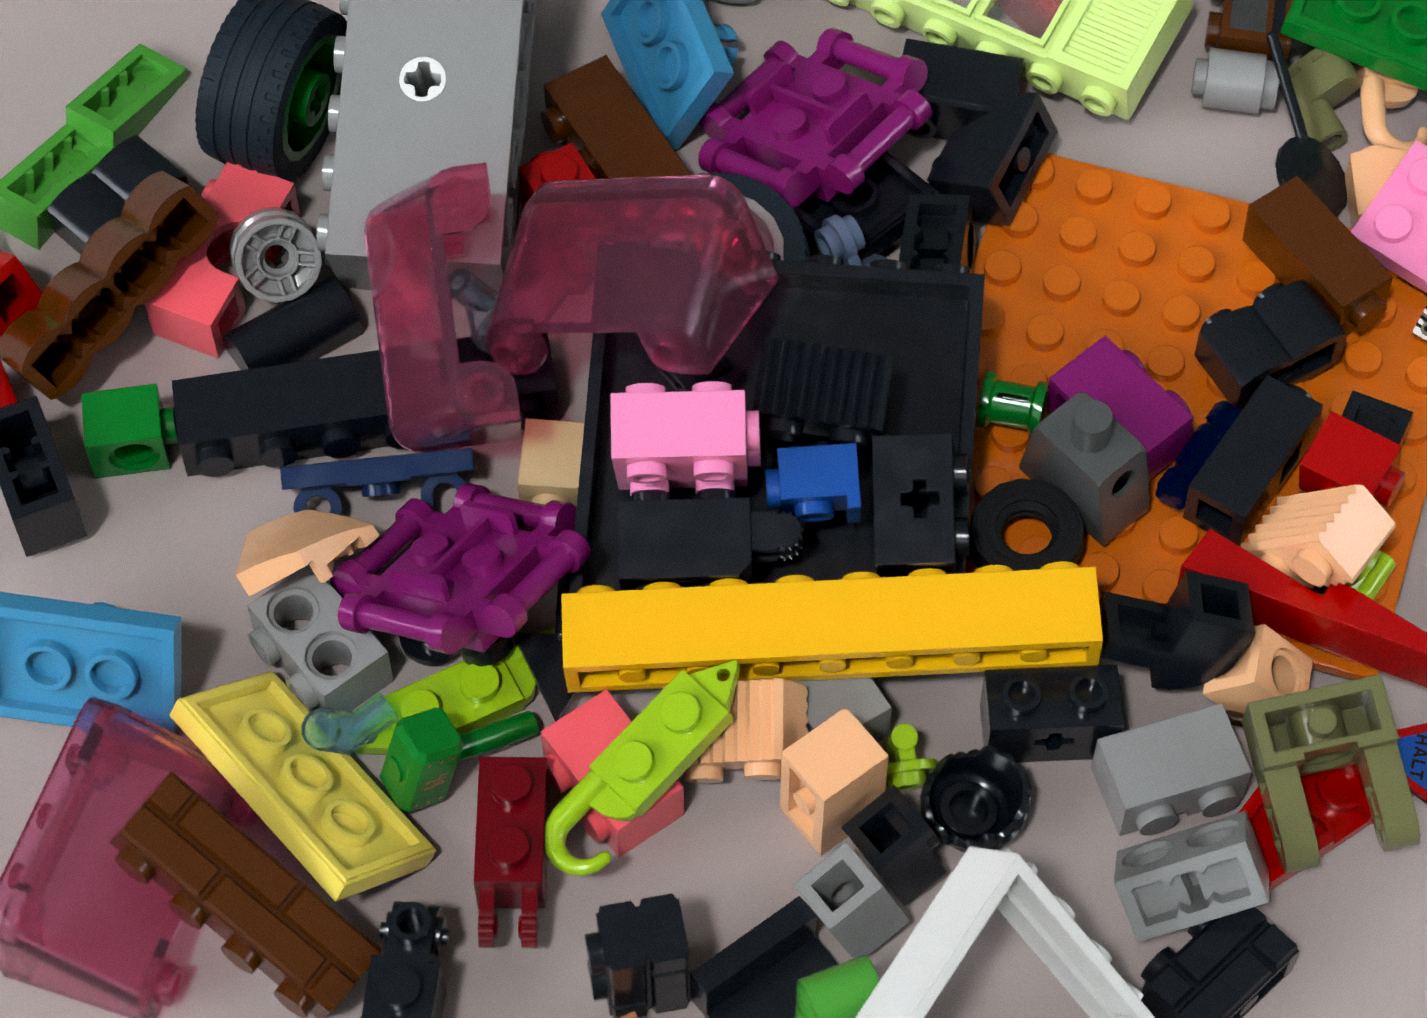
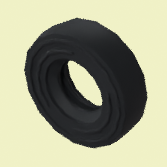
(1031, 499)

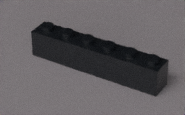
(310, 410)

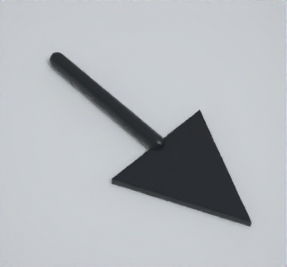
(545, 659)

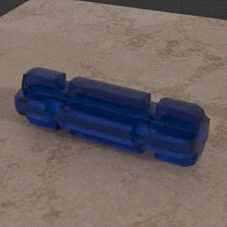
(1174, 483)

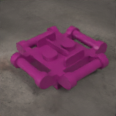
(810, 121)
(465, 572)

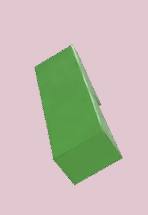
(96, 122)

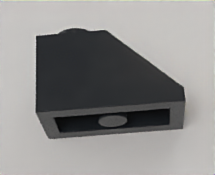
(996, 158)

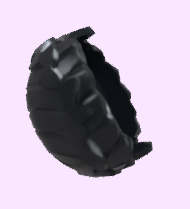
(976, 799)

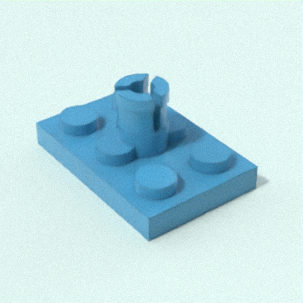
(671, 59)
(71, 651)

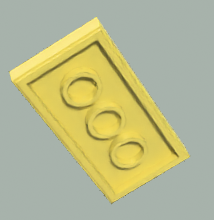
(308, 797)

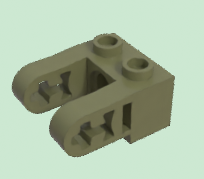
(1322, 733)

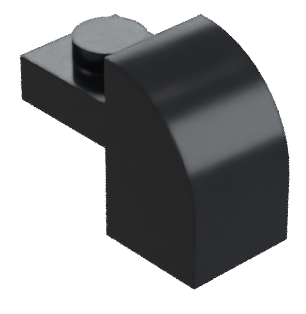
(1186, 639)

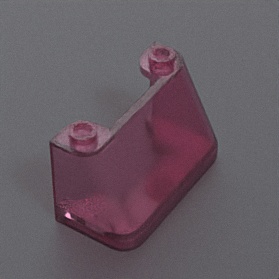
(637, 257)
(428, 392)
(65, 903)

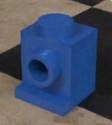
(816, 482)

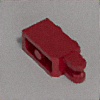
(510, 844)

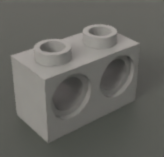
(317, 645)
(1192, 877)

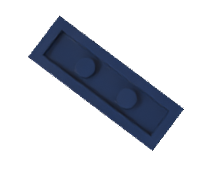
(376, 475)

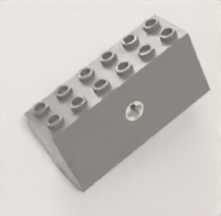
(417, 96)

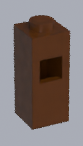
(1307, 242)

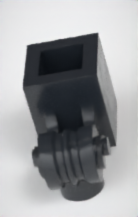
(406, 977)

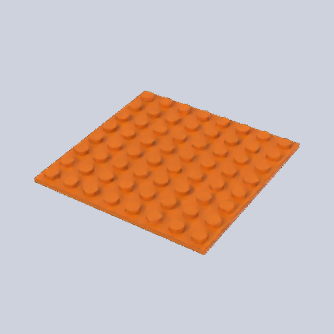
(1147, 269)

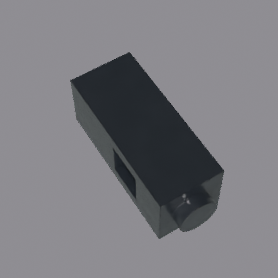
(1253, 460)

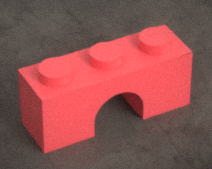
(199, 298)

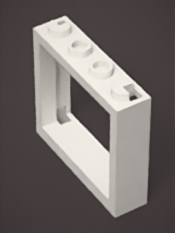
(1046, 923)

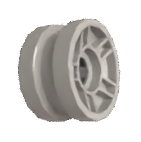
(299, 262)

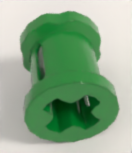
(1011, 403)

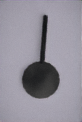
(1302, 154)

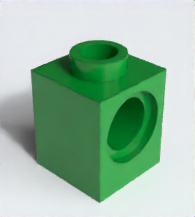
(127, 430)

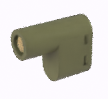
(1321, 84)

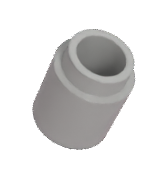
(1236, 81)

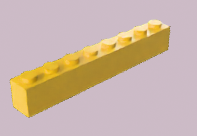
(833, 626)

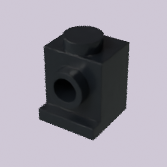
(896, 844)

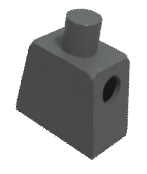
(1088, 458)

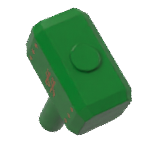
(429, 748)

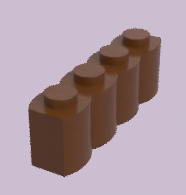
(118, 270)

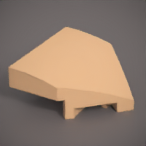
(299, 540)

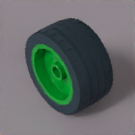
(269, 86)

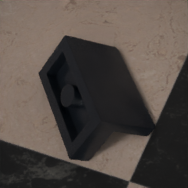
(762, 968)

